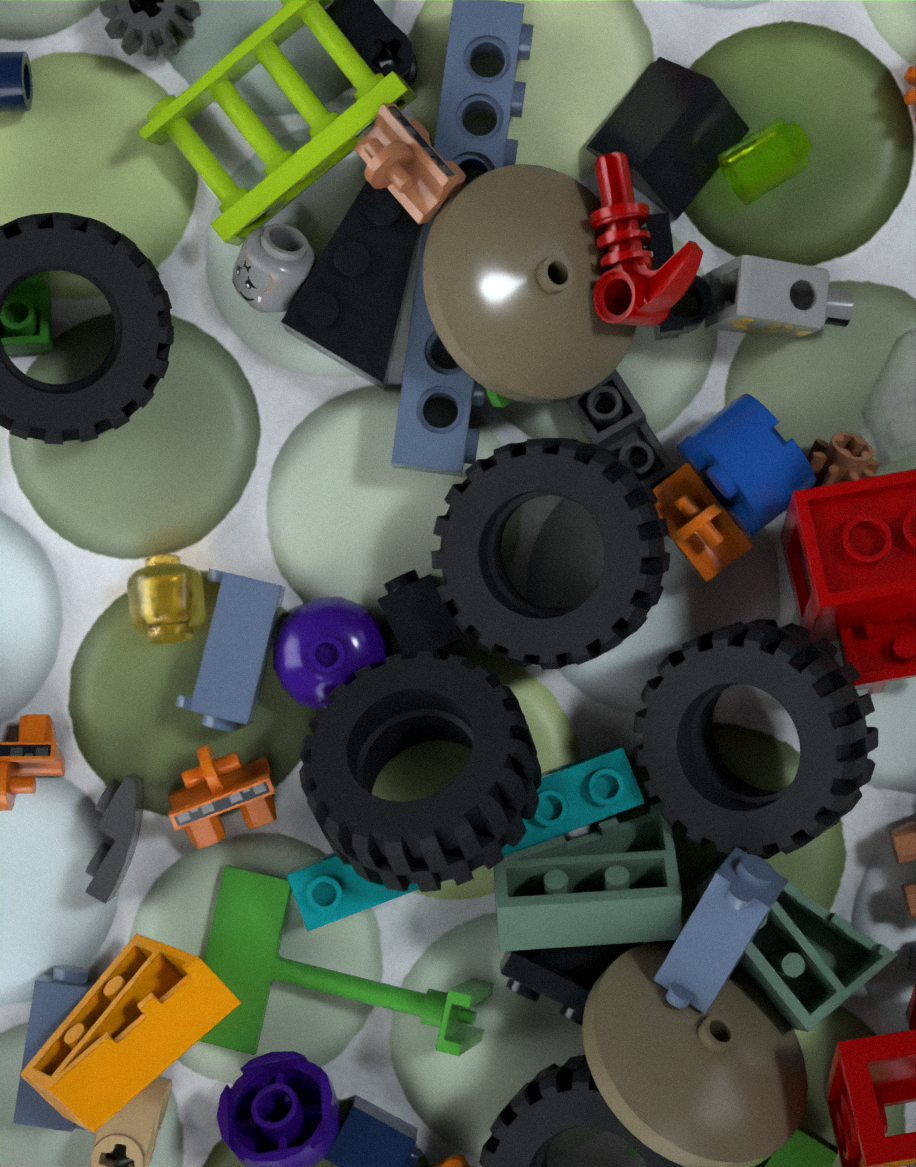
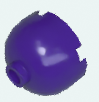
(325, 646)
(279, 1112)

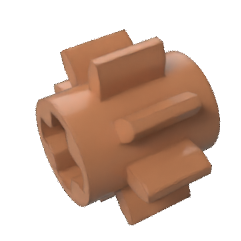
(842, 459)

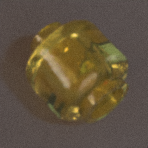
(166, 600)

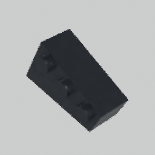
(360, 287)

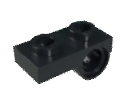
(662, 249)

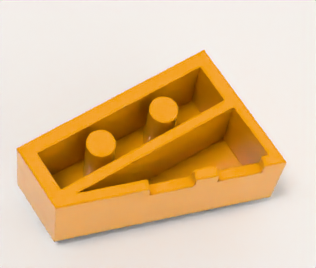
(127, 1031)

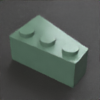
(591, 889)
(802, 954)

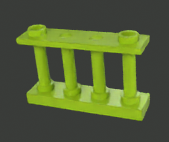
(286, 171)

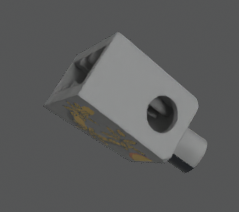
(775, 298)

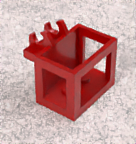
(860, 572)
(861, 1083)

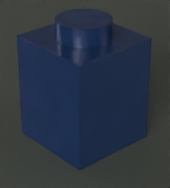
(373, 1139)

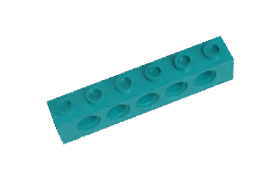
(567, 801)

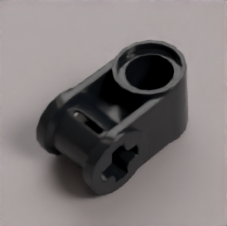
(373, 36)

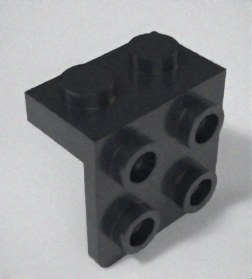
(560, 973)

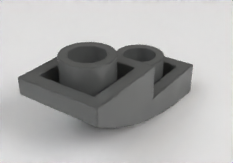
(617, 422)
(121, 820)

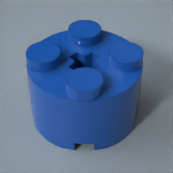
(748, 463)

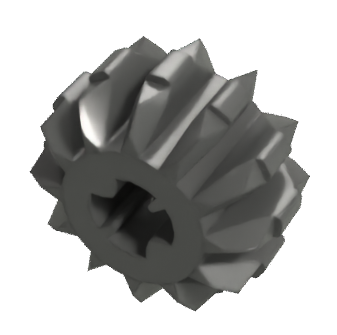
(137, 29)

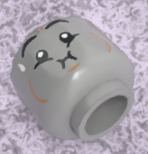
(273, 267)

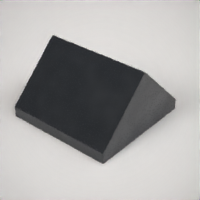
(672, 134)

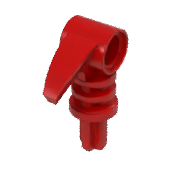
(631, 288)

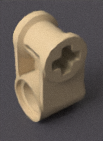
(134, 1127)

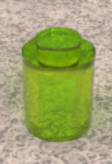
(765, 159)

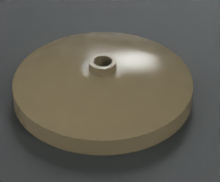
(515, 285)
(688, 1081)

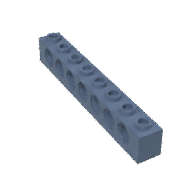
(474, 31)

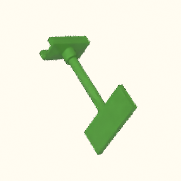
(247, 960)

